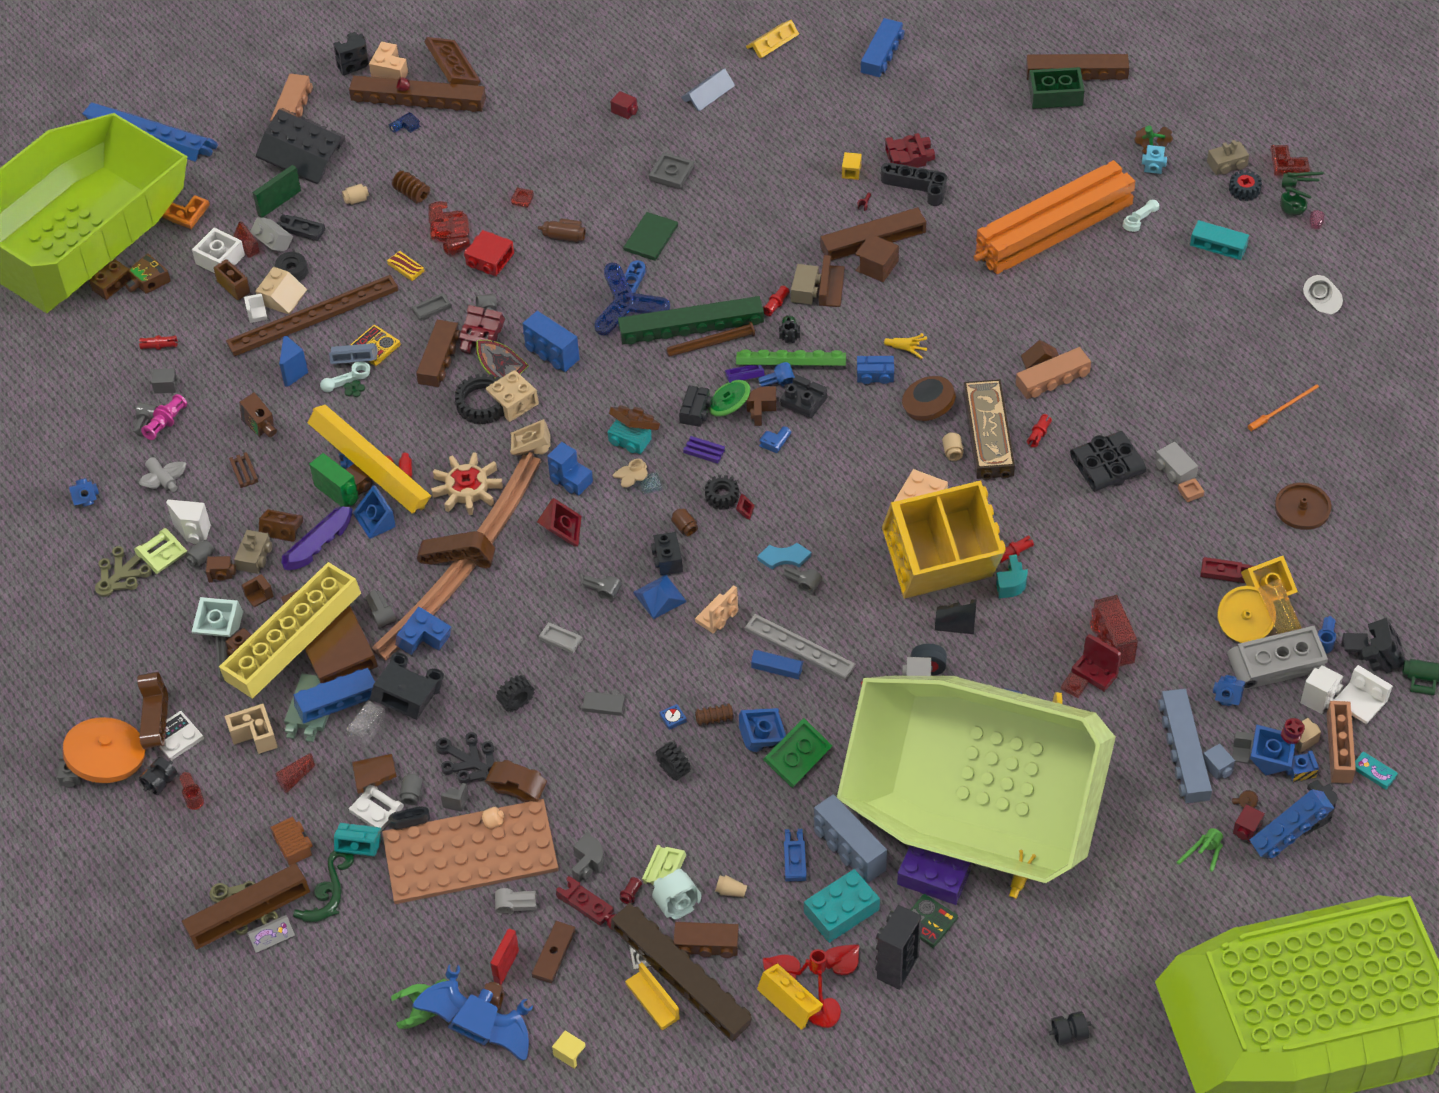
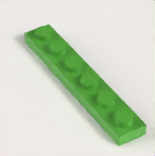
(799, 357)

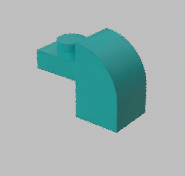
(1013, 581)

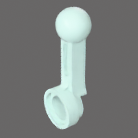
(1133, 223)
(329, 384)

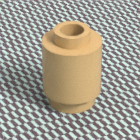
(355, 194)
(953, 446)

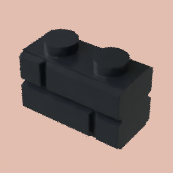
(695, 406)

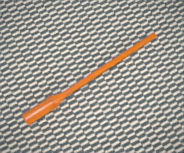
(1264, 418)

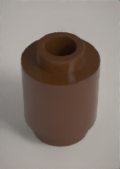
(684, 522)

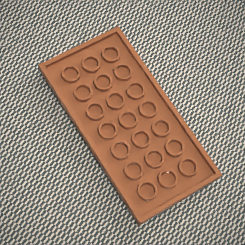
(466, 854)

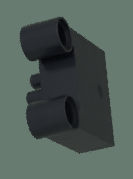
(404, 689)

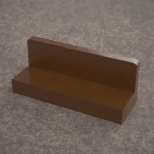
(831, 283)

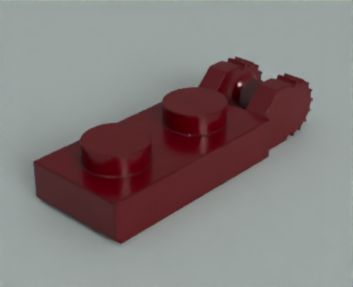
(1223, 569)

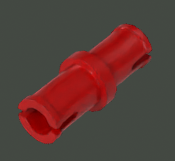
(776, 300)
(158, 342)
(1039, 430)
(1017, 547)

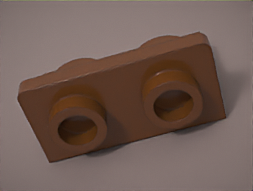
(280, 524)

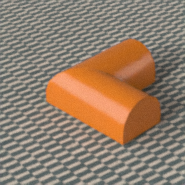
(187, 215)

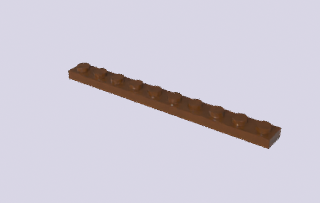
(312, 315)

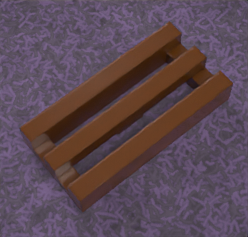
(239, 459)

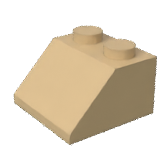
(281, 290)

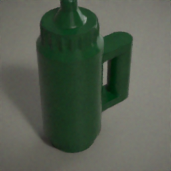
(1422, 671)

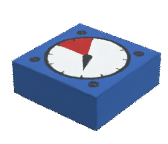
(673, 716)

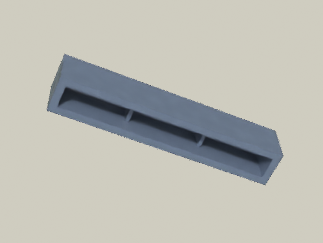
(1185, 746)

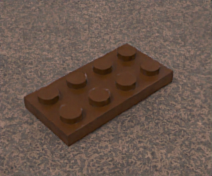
(452, 61)

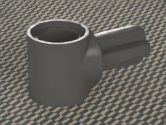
(486, 301)
(144, 414)
(807, 580)
(606, 587)

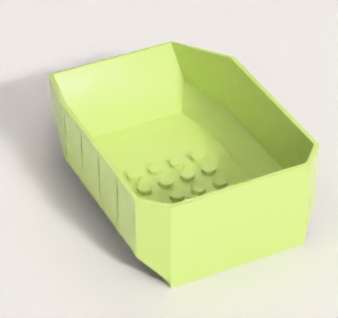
(977, 772)

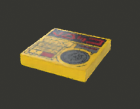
(385, 342)

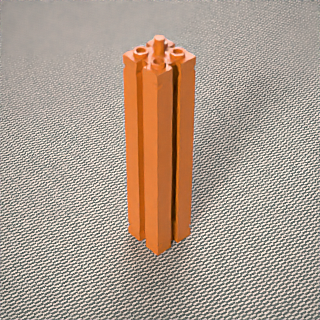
(1054, 217)

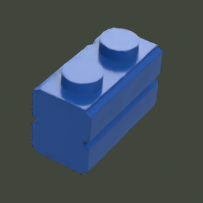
(875, 369)

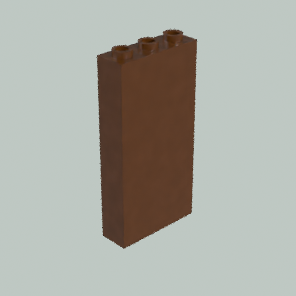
(339, 647)

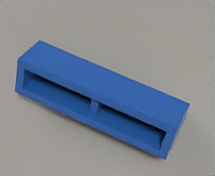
(776, 664)

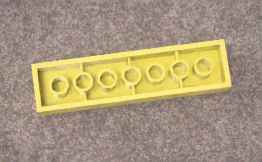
(290, 630)

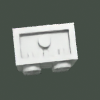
(1365, 693)

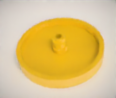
(1244, 615)

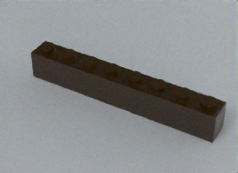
(681, 972)

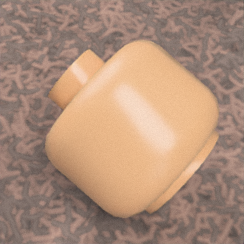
(493, 817)

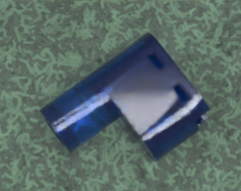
(407, 121)

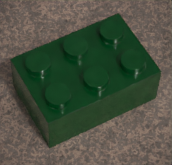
(1056, 87)

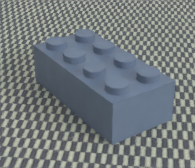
(849, 838)

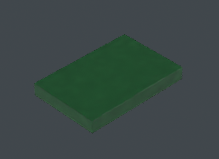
(276, 191)
(650, 236)

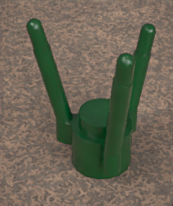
(1290, 180)

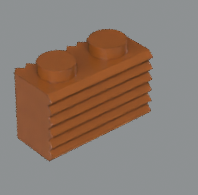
(291, 840)

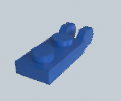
(794, 857)

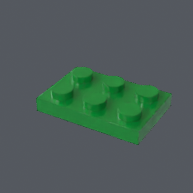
(797, 752)

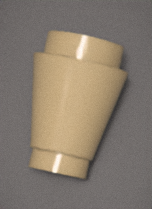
(730, 887)

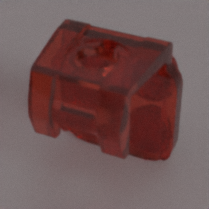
(446, 224)

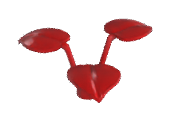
(842, 961)

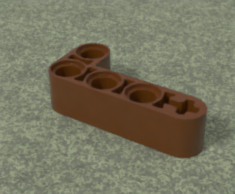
(457, 547)
(153, 710)

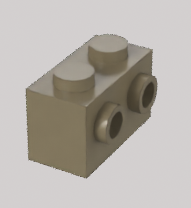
(805, 284)

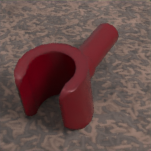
(864, 201)

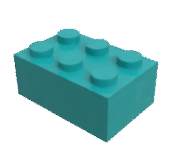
(841, 905)

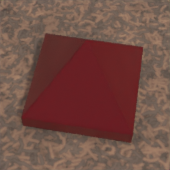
(745, 507)

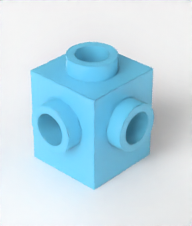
(1154, 159)

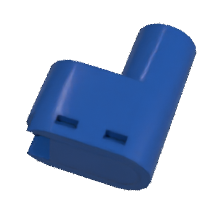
(774, 442)

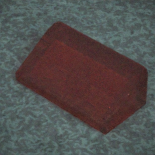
(249, 243)

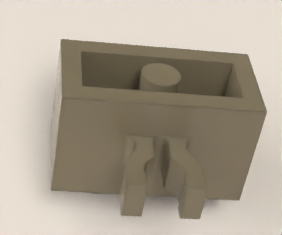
(1228, 158)
(253, 552)

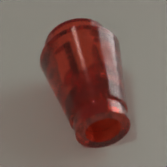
(455, 245)

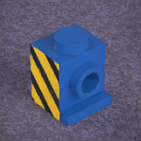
(1303, 767)

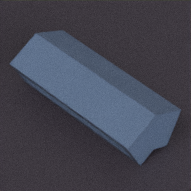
(353, 353)

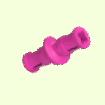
(164, 416)

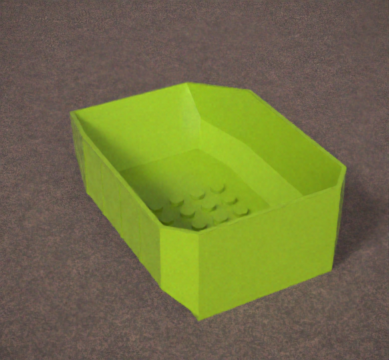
(80, 203)
(1309, 1002)

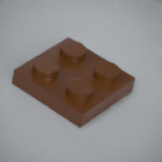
(634, 417)

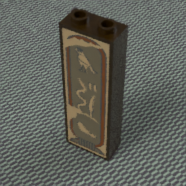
(988, 429)

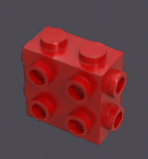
(489, 253)

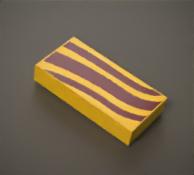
(405, 266)

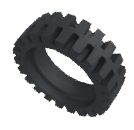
(476, 414)

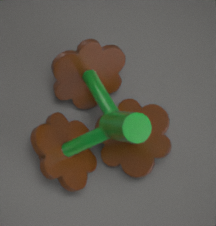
(1146, 135)

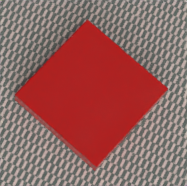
(504, 956)

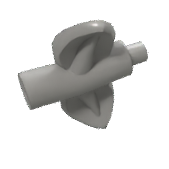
(162, 476)

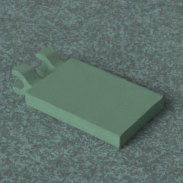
(293, 719)

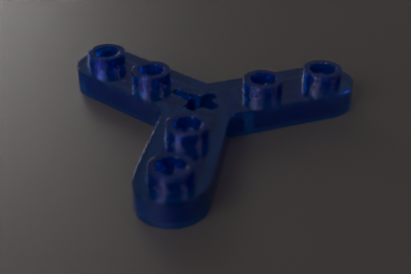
(637, 302)

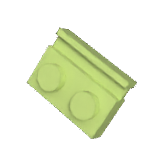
(663, 862)

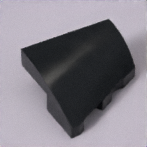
(956, 618)

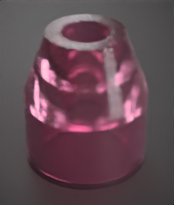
(1316, 219)

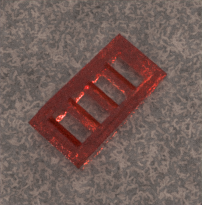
(293, 773)

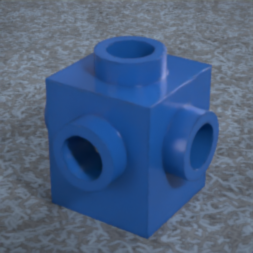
(78, 497)
(1229, 690)

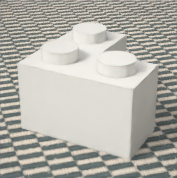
(1321, 688)

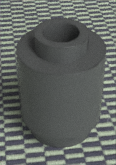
(198, 554)
(410, 789)

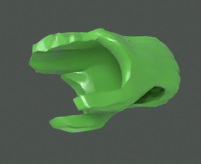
(417, 1016)

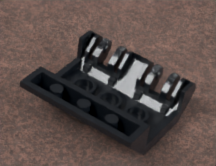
(298, 143)

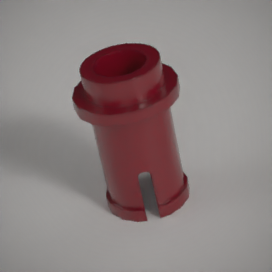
(628, 894)

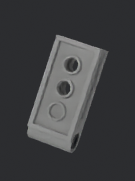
(1277, 657)

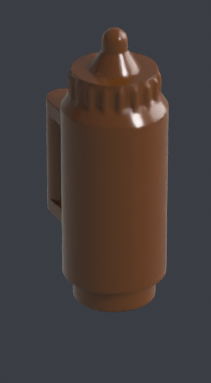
(564, 230)

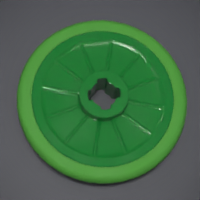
(729, 398)

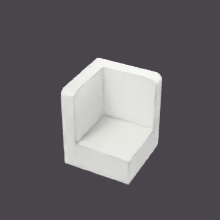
(255, 308)

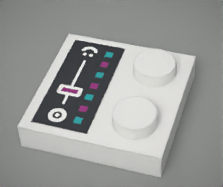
(179, 736)

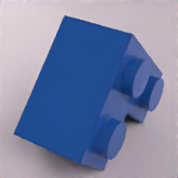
(567, 471)
(425, 628)

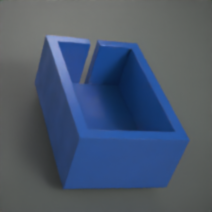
(550, 341)

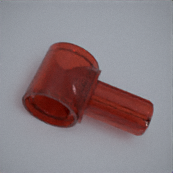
(191, 790)

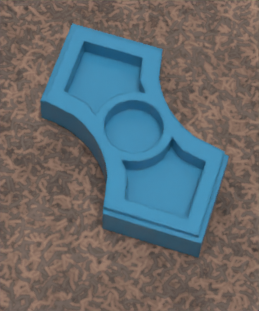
(793, 555)

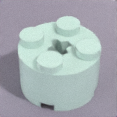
(676, 894)

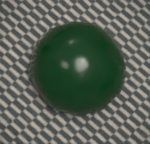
(1290, 202)

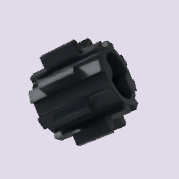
(789, 331)

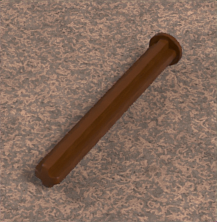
(711, 340)

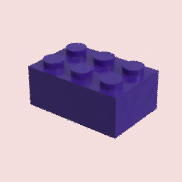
(934, 874)

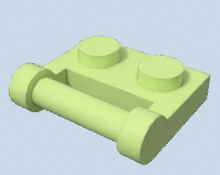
(164, 555)

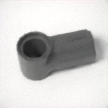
(380, 610)

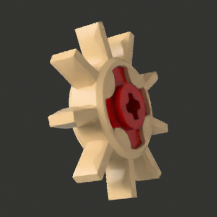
(466, 483)

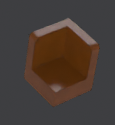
(257, 590)

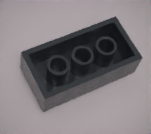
(898, 946)

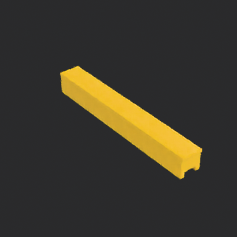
(368, 458)

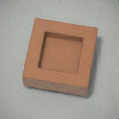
(1191, 490)

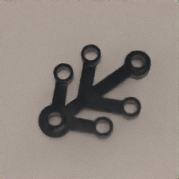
(469, 761)

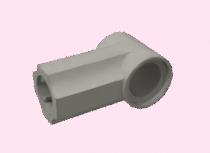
(508, 901)

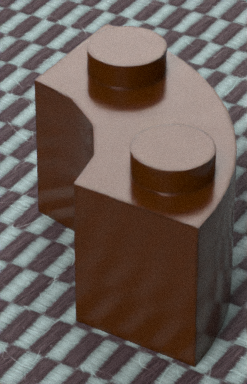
(516, 781)

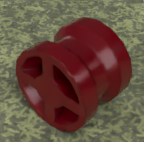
(1292, 730)

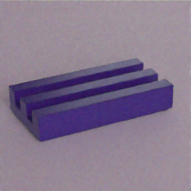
(744, 373)
(704, 446)

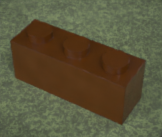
(707, 938)

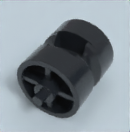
(159, 774)
(1066, 1029)

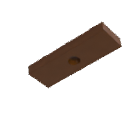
(558, 941)

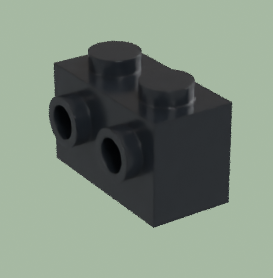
(667, 553)

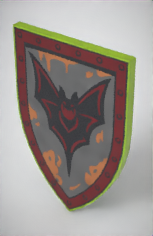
(498, 358)

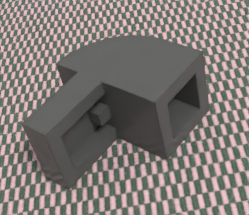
(591, 857)

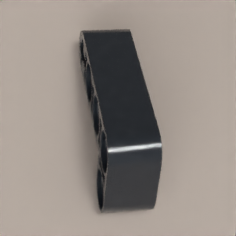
(917, 179)

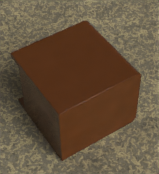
(877, 257)

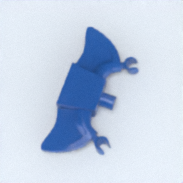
(476, 1015)

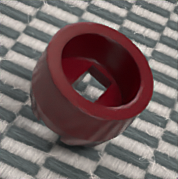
(403, 84)

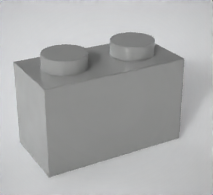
(271, 234)
(1176, 463)

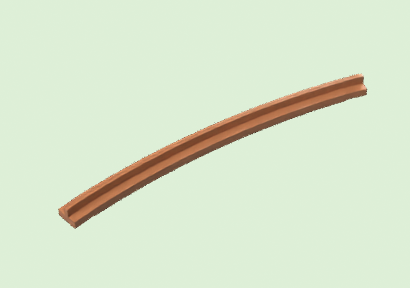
(461, 568)

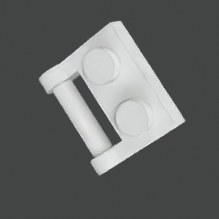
(370, 811)

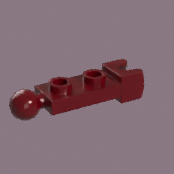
(586, 902)

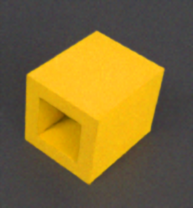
(851, 165)

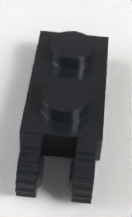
(302, 227)

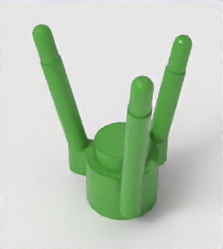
(1210, 841)

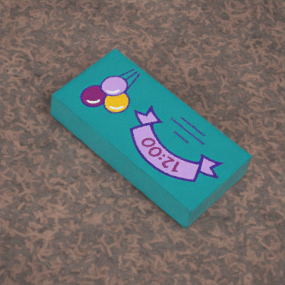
(1375, 770)

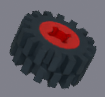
(1245, 185)

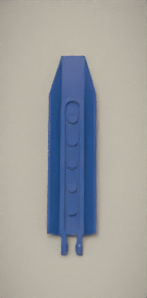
(181, 140)

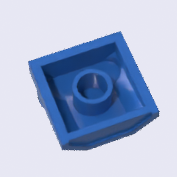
(761, 728)

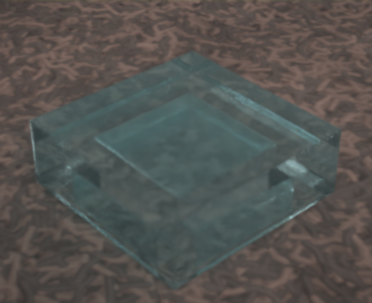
(651, 483)

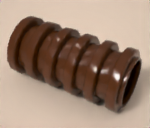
(714, 714)

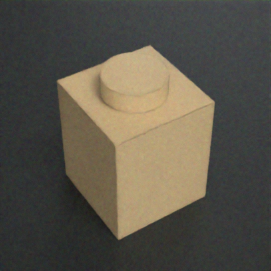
(1309, 737)

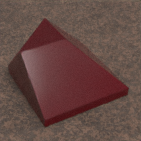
(561, 521)

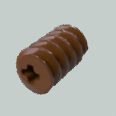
(410, 186)

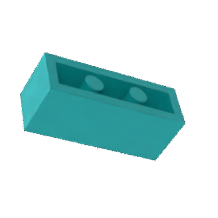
(1219, 240)

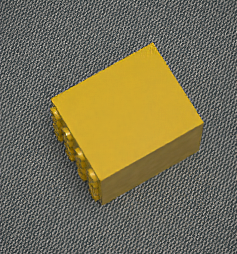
(943, 539)

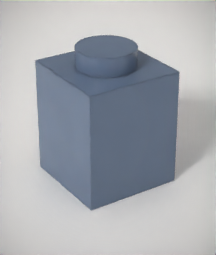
(1219, 762)

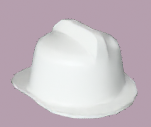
(1323, 288)

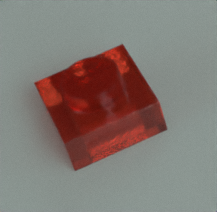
(522, 197)
(1074, 685)

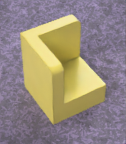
(568, 1048)

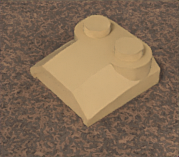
(531, 439)

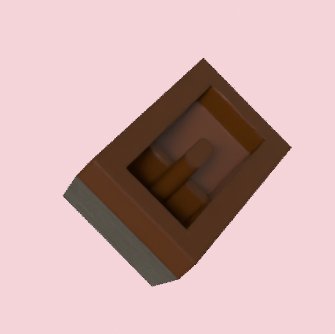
(1038, 353)

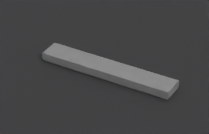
(800, 647)

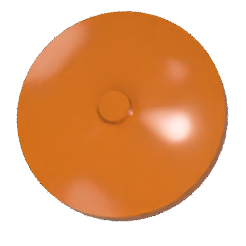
(103, 750)

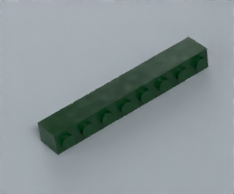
(690, 320)

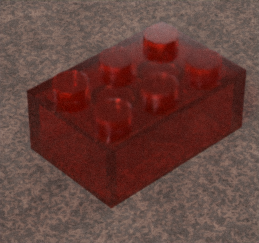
(1114, 627)

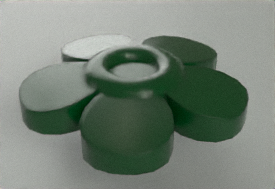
(354, 388)

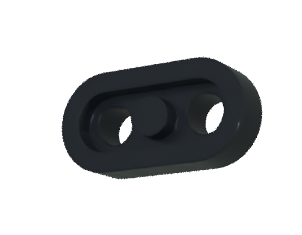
(409, 817)

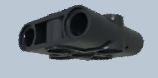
(1108, 460)

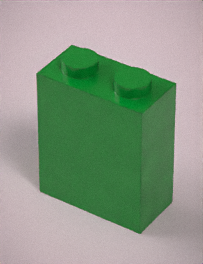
(334, 481)

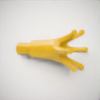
(907, 344)
(1018, 881)

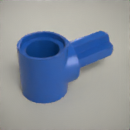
(782, 375)
(1327, 634)

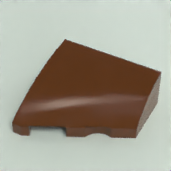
(373, 771)

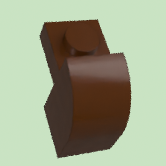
(759, 401)

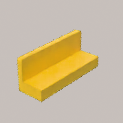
(774, 38)
(788, 995)
(653, 997)

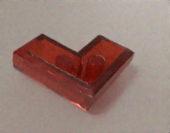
(1284, 163)

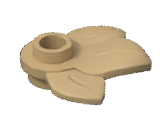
(633, 472)

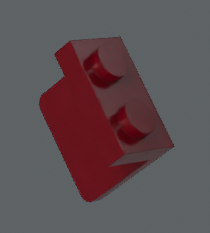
(1098, 663)

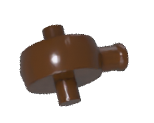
(1246, 797)

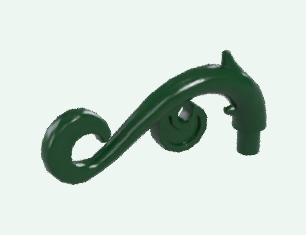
(322, 888)

